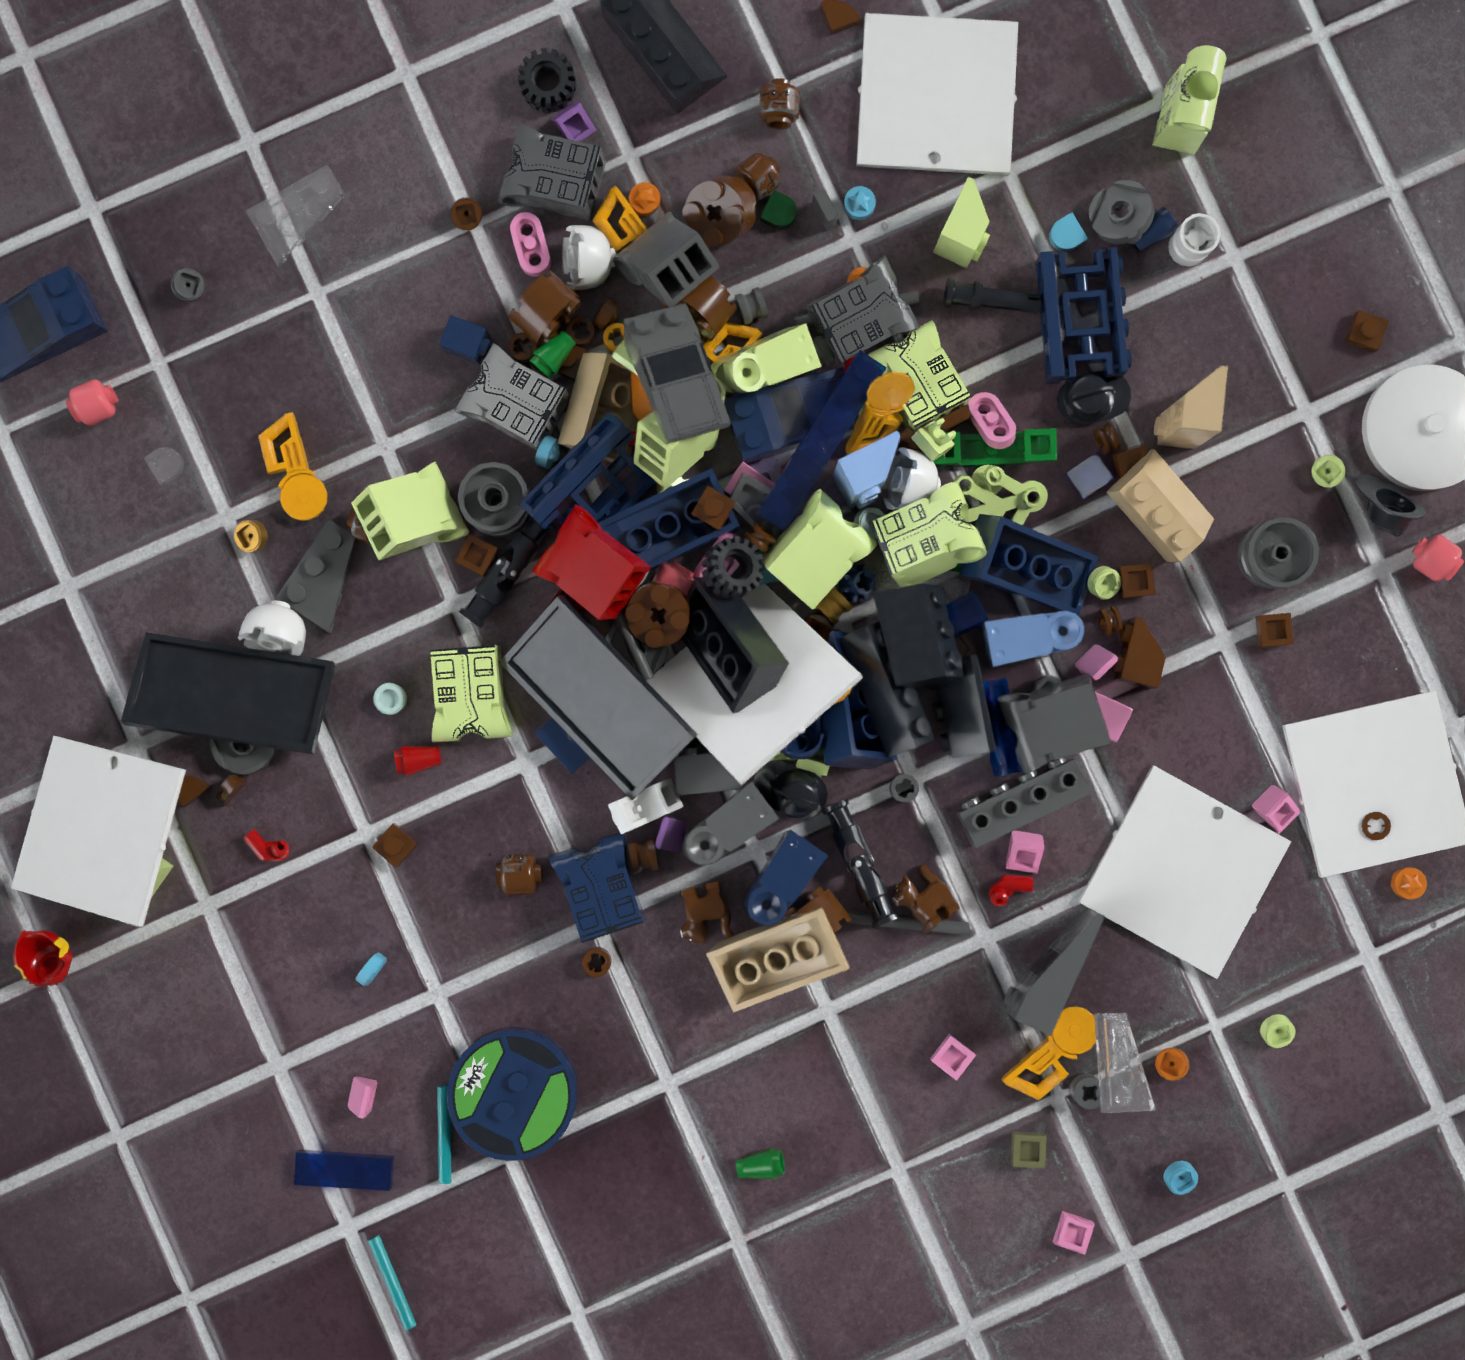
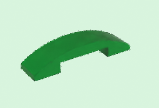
(1029, 447)

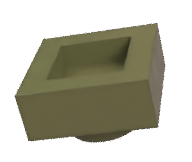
(1028, 1150)

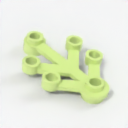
(998, 506)

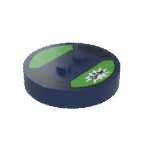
(512, 1093)

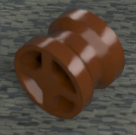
(643, 856)

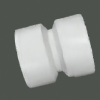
(1194, 239)

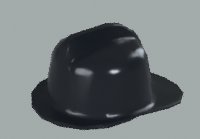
(1093, 398)
(1388, 505)
(791, 789)

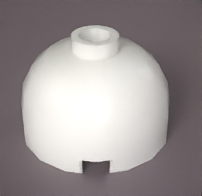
(586, 257)
(910, 479)
(274, 628)

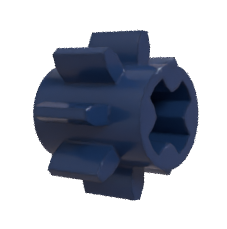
(857, 583)

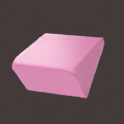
(1096, 662)
(1276, 808)
(1025, 851)
(362, 1096)

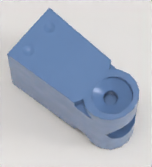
(1030, 637)

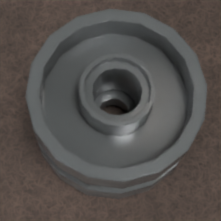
(481, 487)
(1297, 549)

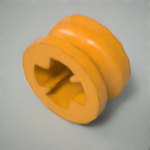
(609, 331)

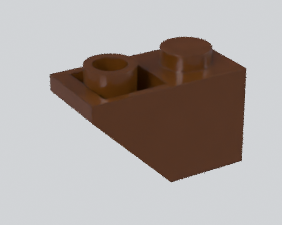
(1140, 656)

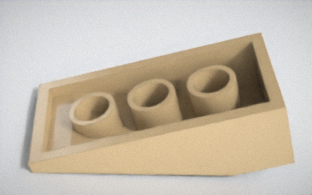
(776, 958)

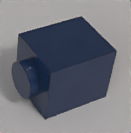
(465, 340)

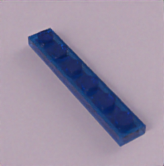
(820, 441)

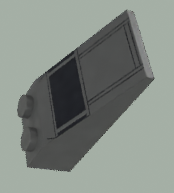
(675, 372)
(1047, 984)

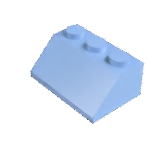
(865, 471)

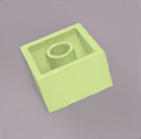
(964, 231)

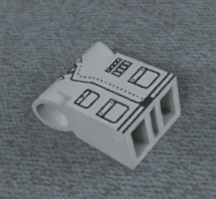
(514, 399)

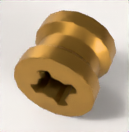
(833, 606)

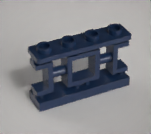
(1056, 317)
(581, 467)

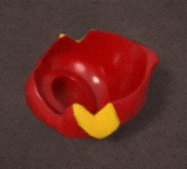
(42, 957)

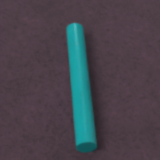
(444, 1136)
(391, 1282)

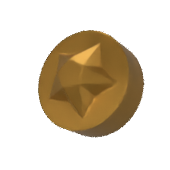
(251, 535)

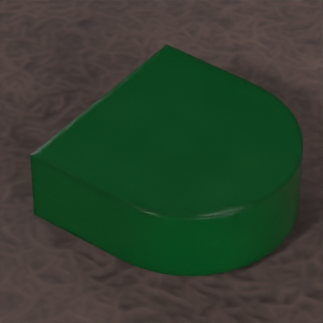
(779, 211)

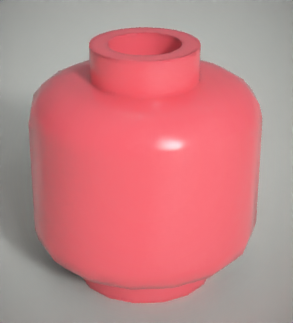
(92, 402)
(1437, 558)
(675, 575)

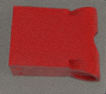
(591, 566)

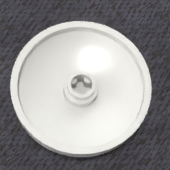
(1418, 428)

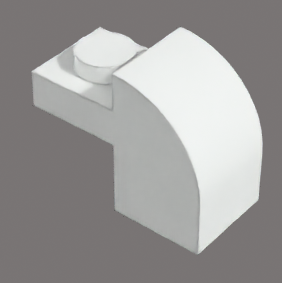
(649, 805)

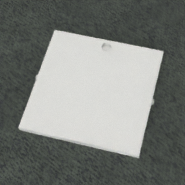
(937, 94)
(761, 730)
(1382, 761)
(98, 830)
(1184, 871)

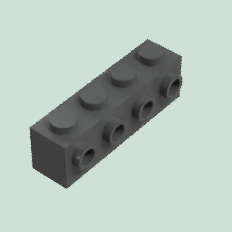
(1023, 802)

